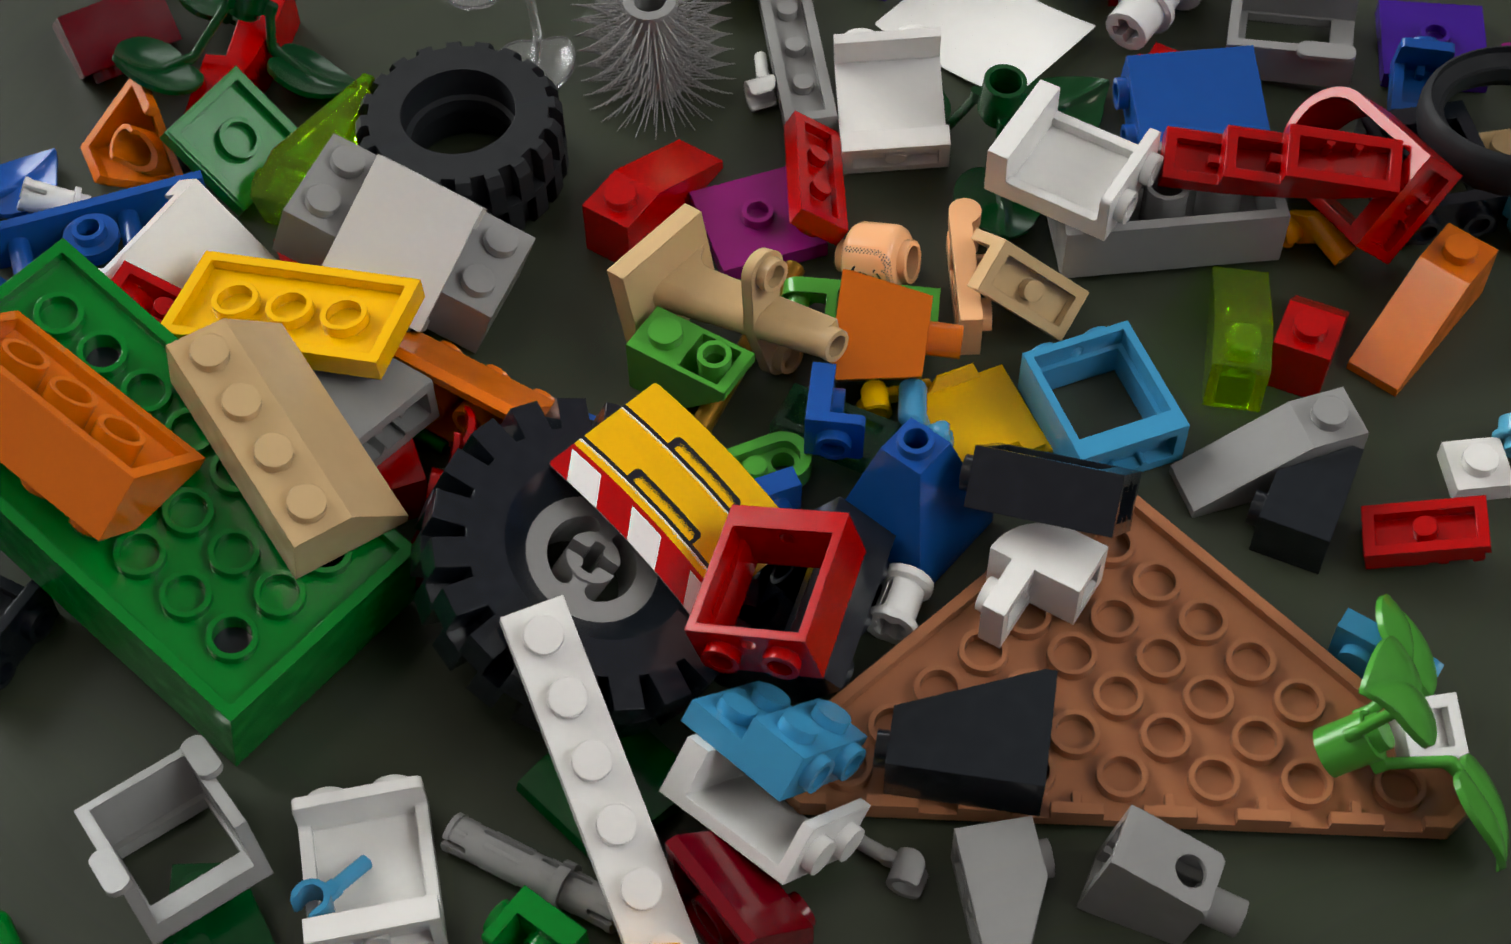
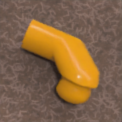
(1315, 228)

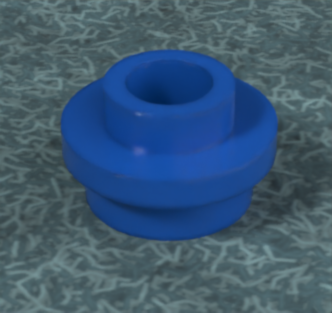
(94, 237)

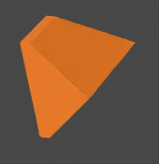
(126, 142)

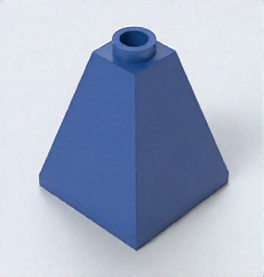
(917, 497)

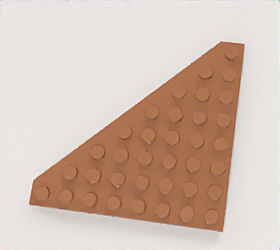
(1166, 699)

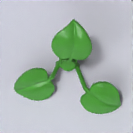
(1399, 680)

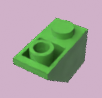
(684, 360)

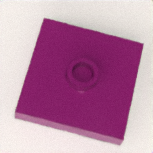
(752, 216)

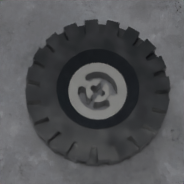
(488, 558)

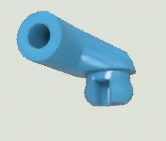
(913, 403)

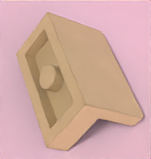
(1026, 286)

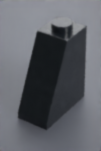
(973, 745)

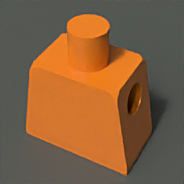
(889, 330)

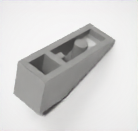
(1248, 458)
(1001, 879)

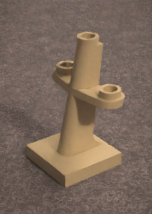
(678, 274)

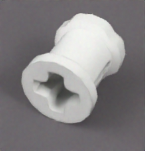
(899, 602)

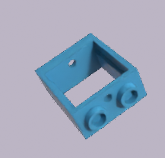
(1138, 445)

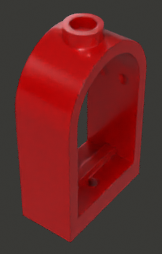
(1425, 176)

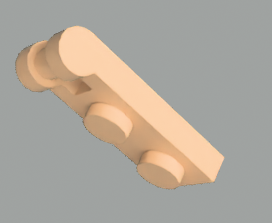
(962, 260)

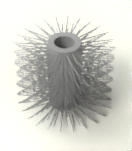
(654, 52)

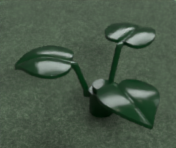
(166, 71)
(998, 100)

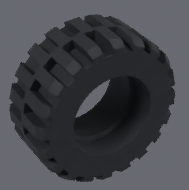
(473, 92)

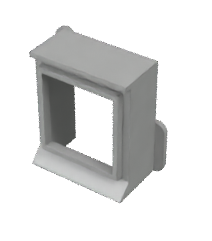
(1308, 61)
(150, 807)

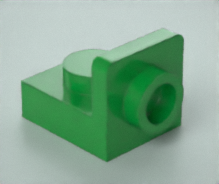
(530, 919)

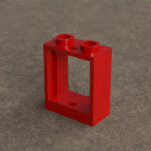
(776, 538)

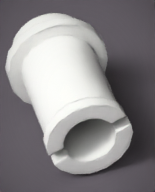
(39, 196)

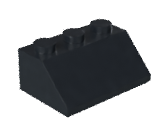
(785, 597)

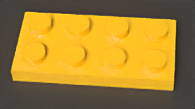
(334, 315)

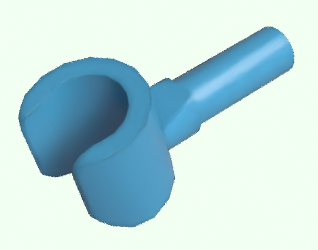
(327, 892)

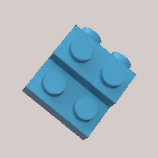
(777, 743)

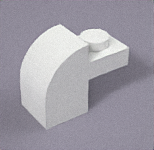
(1041, 567)

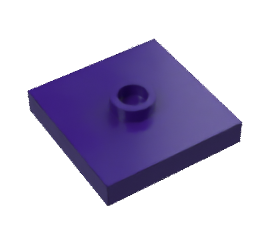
(1444, 22)

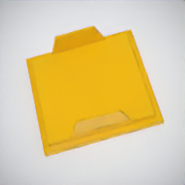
(983, 410)

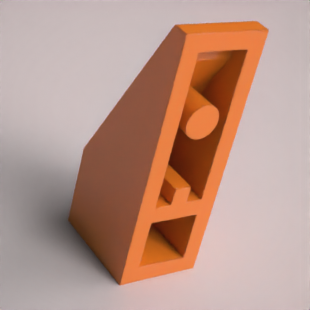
(1424, 309)

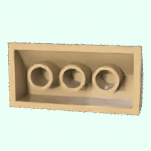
(282, 441)

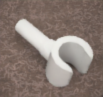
(760, 91)

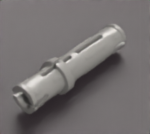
(521, 865)

